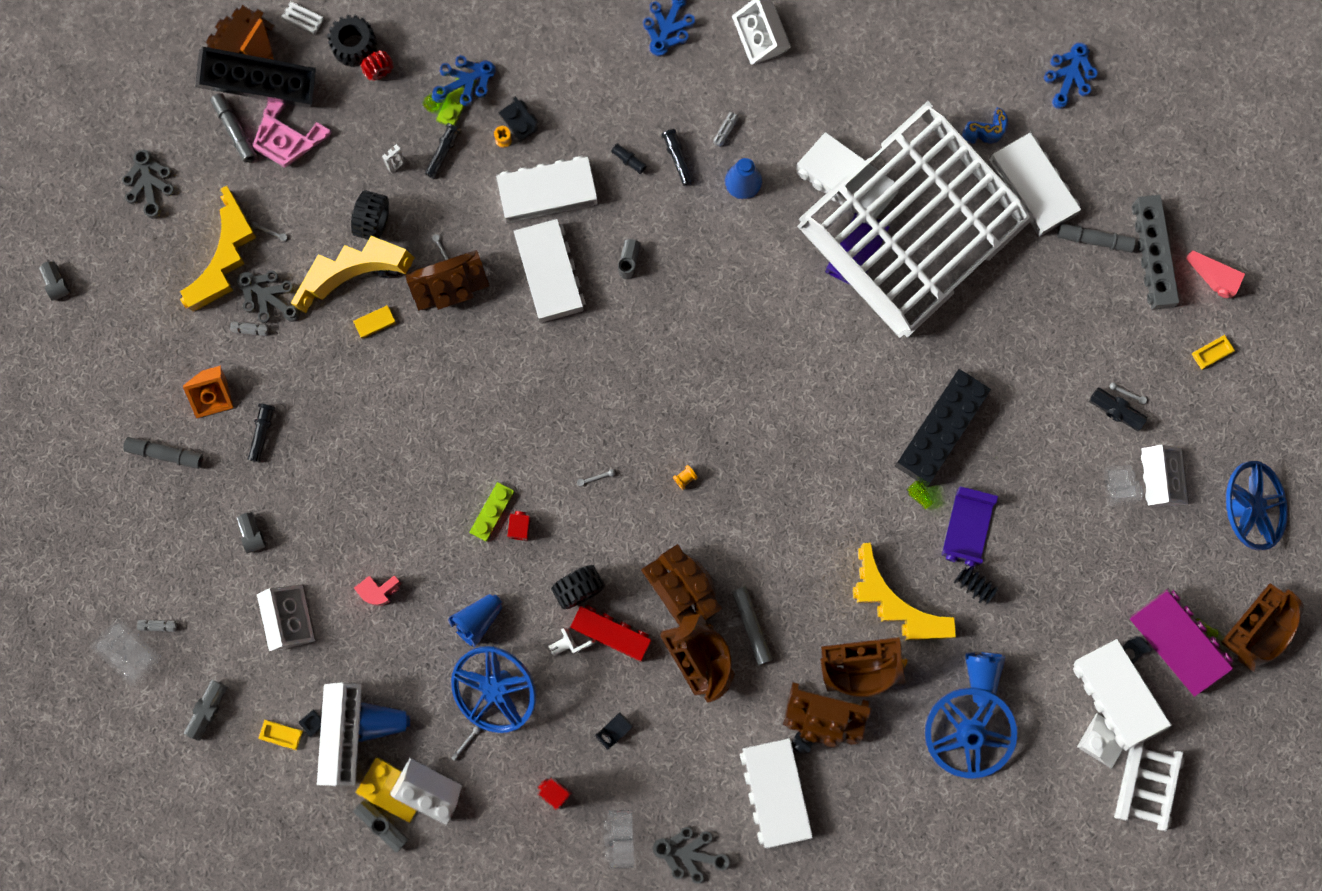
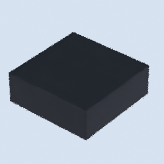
(311, 723)

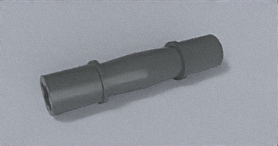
(233, 127)
(1096, 237)
(163, 452)
(752, 625)

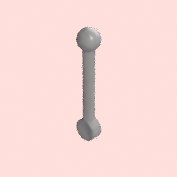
(283, 237)
(436, 238)
(1142, 400)
(581, 482)
(476, 730)

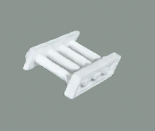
(1129, 789)

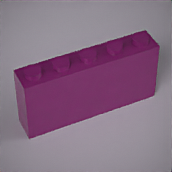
(1182, 641)

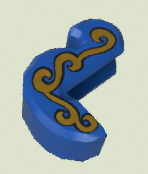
(987, 132)

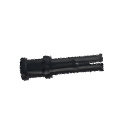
(445, 144)
(675, 149)
(262, 423)

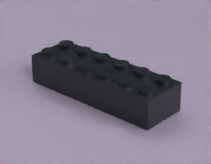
(255, 77)
(942, 427)

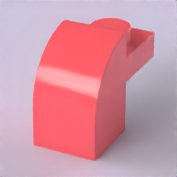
(376, 595)

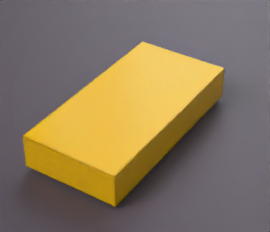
(374, 322)
(1213, 352)
(280, 734)

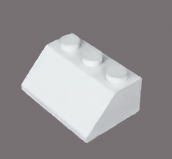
(761, 31)
(1164, 476)
(285, 617)
(427, 791)

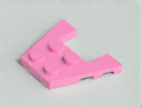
(282, 142)

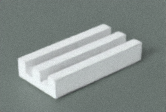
(290, 11)
(391, 156)

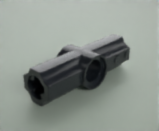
(1118, 409)

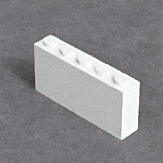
(830, 162)
(1035, 183)
(546, 189)
(549, 270)
(1120, 695)
(339, 734)
(776, 793)

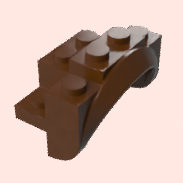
(234, 32)
(447, 281)
(683, 586)
(1263, 634)
(700, 648)
(864, 667)
(825, 718)

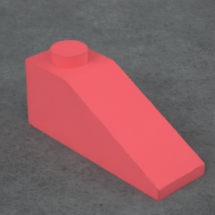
(1217, 275)

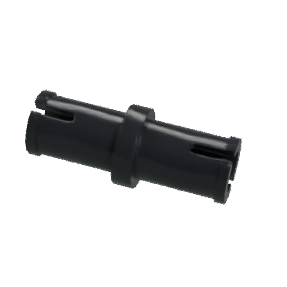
(628, 158)

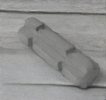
(725, 129)
(249, 328)
(157, 625)

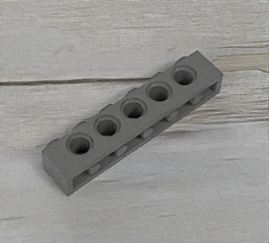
(1153, 206)

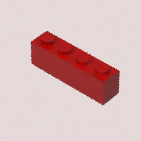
(610, 633)

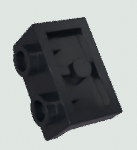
(519, 120)

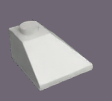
(1100, 742)

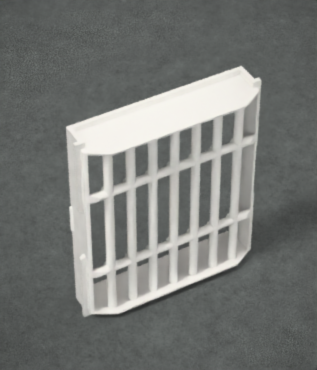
(856, 275)

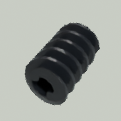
(976, 584)

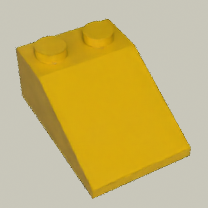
(378, 786)

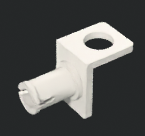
(568, 643)

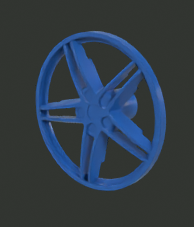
(1253, 505)
(494, 689)
(971, 733)

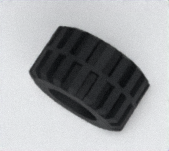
(345, 28)
(370, 215)
(578, 587)

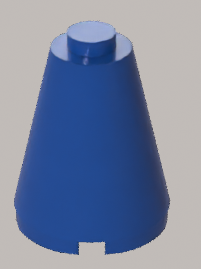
(743, 179)
(476, 619)
(984, 673)
(380, 721)

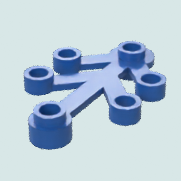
(667, 27)
(1071, 72)
(464, 79)

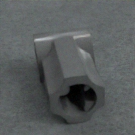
(629, 258)
(55, 285)
(252, 537)

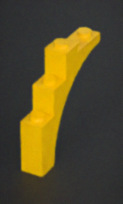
(874, 590)

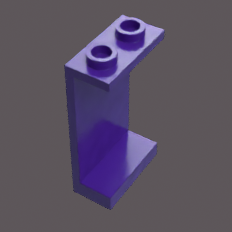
(850, 241)
(968, 526)

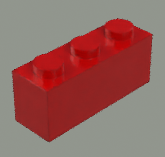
(554, 792)

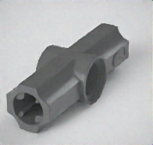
(205, 709)
(371, 816)

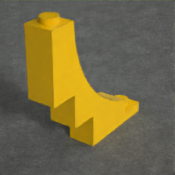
(328, 274)
(213, 282)

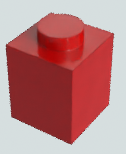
(519, 526)

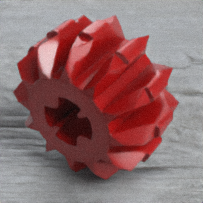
(377, 65)

